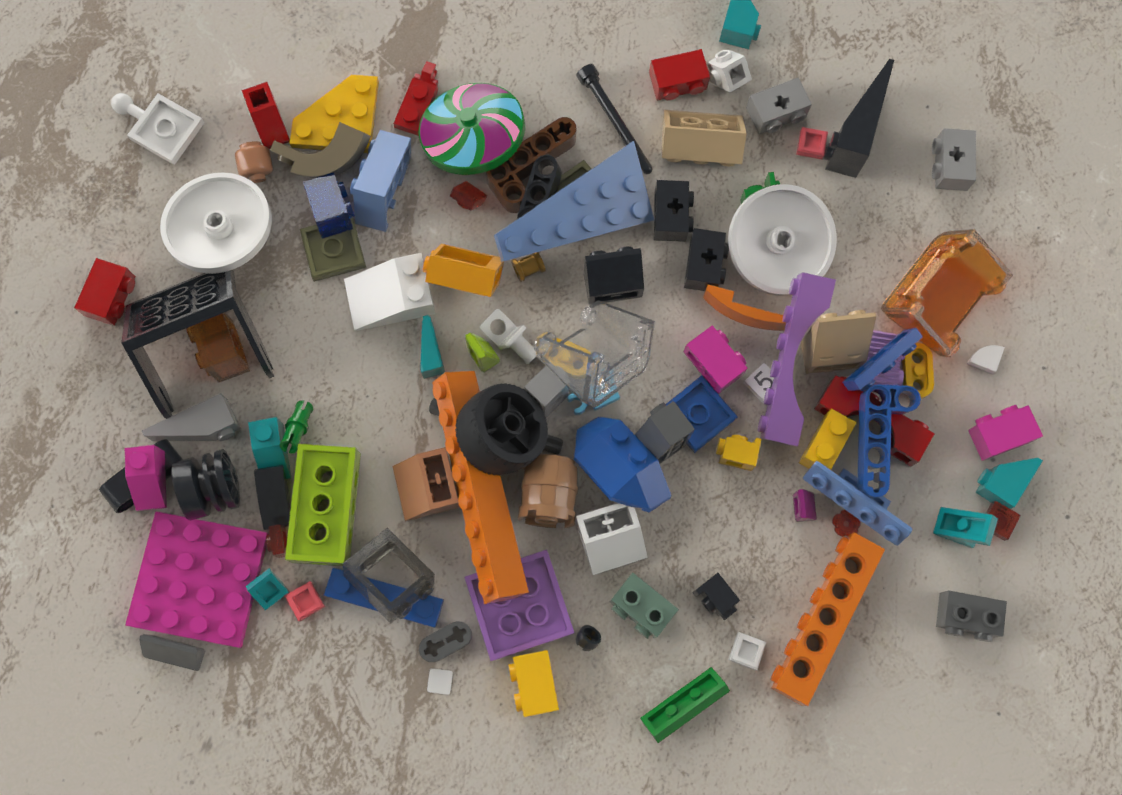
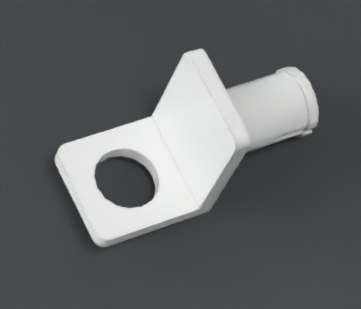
(511, 337)

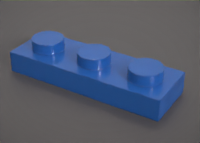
(883, 360)

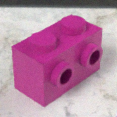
(715, 359)
(1005, 432)

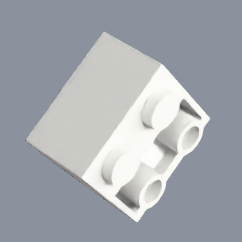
(611, 537)

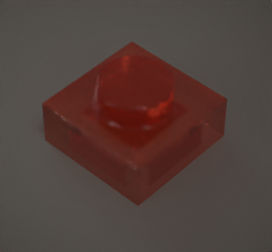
(468, 196)
(1006, 520)
(277, 540)

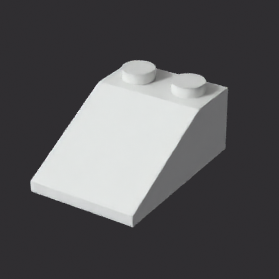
(389, 293)

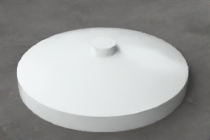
(216, 223)
(780, 236)

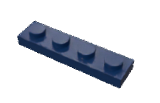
(422, 611)

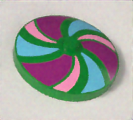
(472, 128)

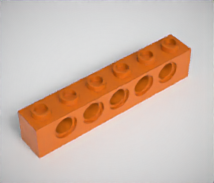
(866, 556)

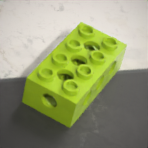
(309, 492)

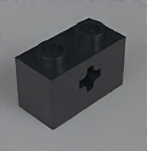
(669, 196)
(706, 245)

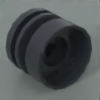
(200, 485)

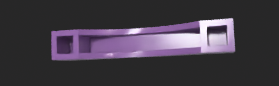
(783, 417)

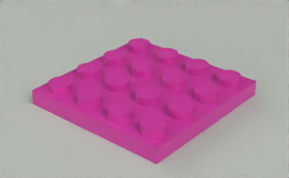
(197, 579)

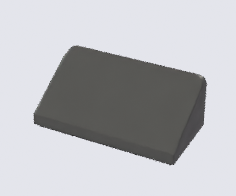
(171, 652)

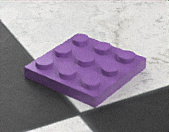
(528, 619)

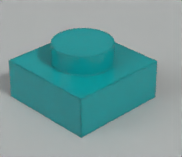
(267, 589)

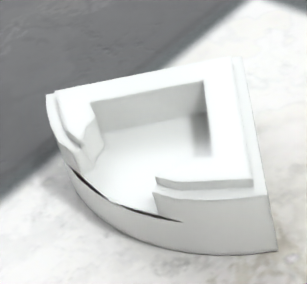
(987, 358)

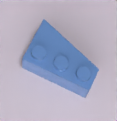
(379, 179)

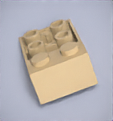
(838, 342)

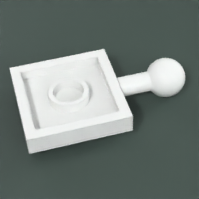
(162, 127)

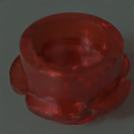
(839, 519)

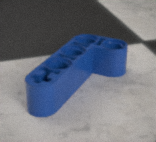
(881, 442)

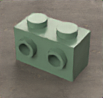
(643, 606)

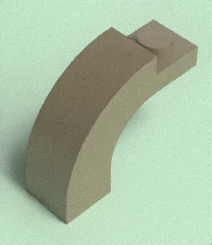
(337, 157)

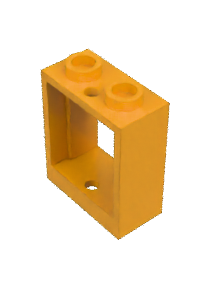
(463, 270)

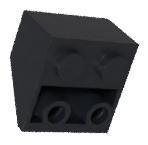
(614, 275)

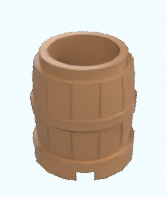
(549, 492)

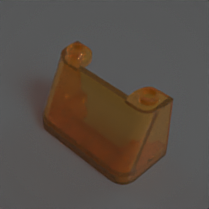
(945, 288)

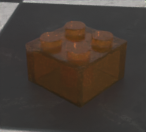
(219, 348)

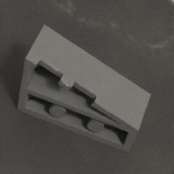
(665, 431)

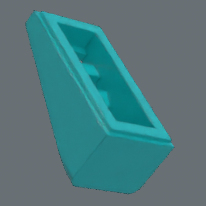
(431, 360)

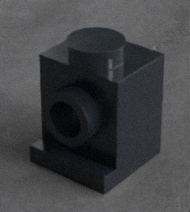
(718, 597)

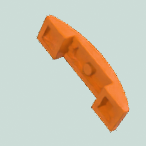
(722, 299)

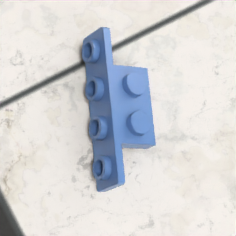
(845, 493)

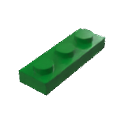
(685, 704)

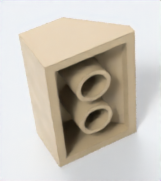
(703, 137)

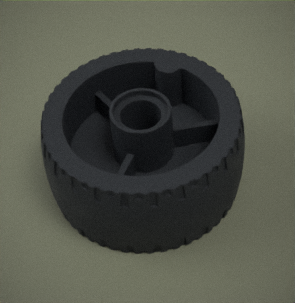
(501, 429)

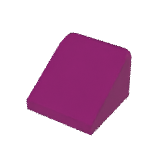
(804, 506)

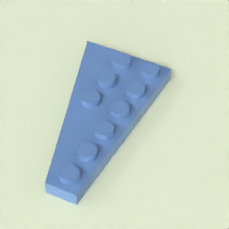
(592, 205)

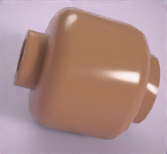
(253, 161)

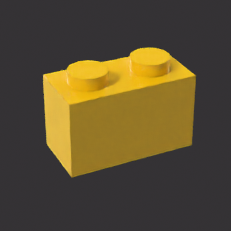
(828, 440)
(535, 683)

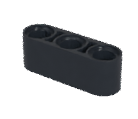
(540, 182)
(116, 488)

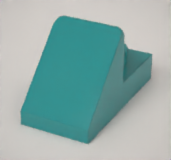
(965, 526)

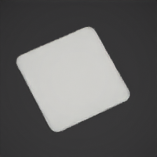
(440, 681)

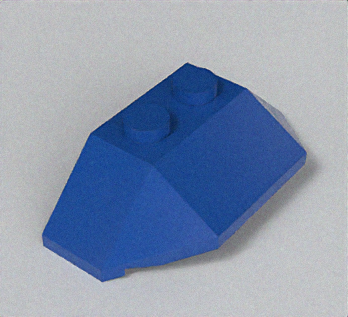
(620, 464)

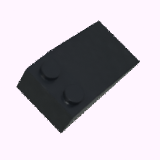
(854, 141)

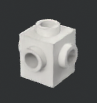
(729, 70)

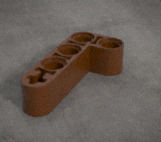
(528, 151)

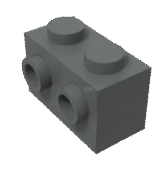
(972, 615)

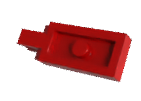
(417, 99)

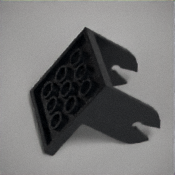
(177, 310)

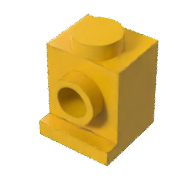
(738, 452)

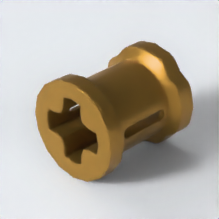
(528, 266)

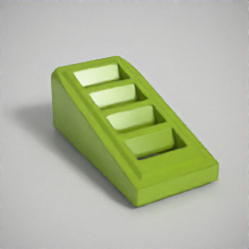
(481, 352)

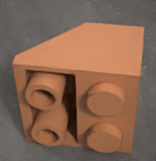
(426, 484)

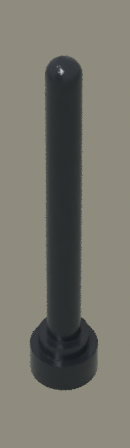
(589, 77)

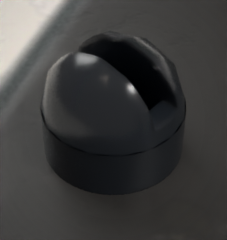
(590, 632)

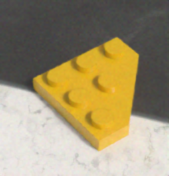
(349, 103)

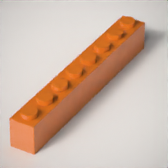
(481, 500)

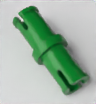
(296, 426)

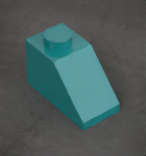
(740, 24)
(265, 442)
(1007, 481)

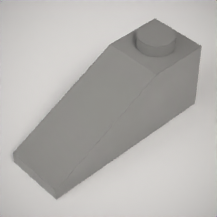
(203, 422)

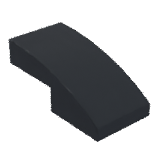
(272, 496)

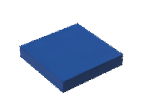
(704, 411)

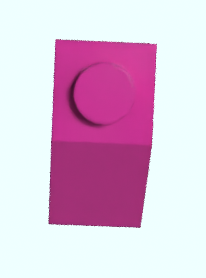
(146, 476)

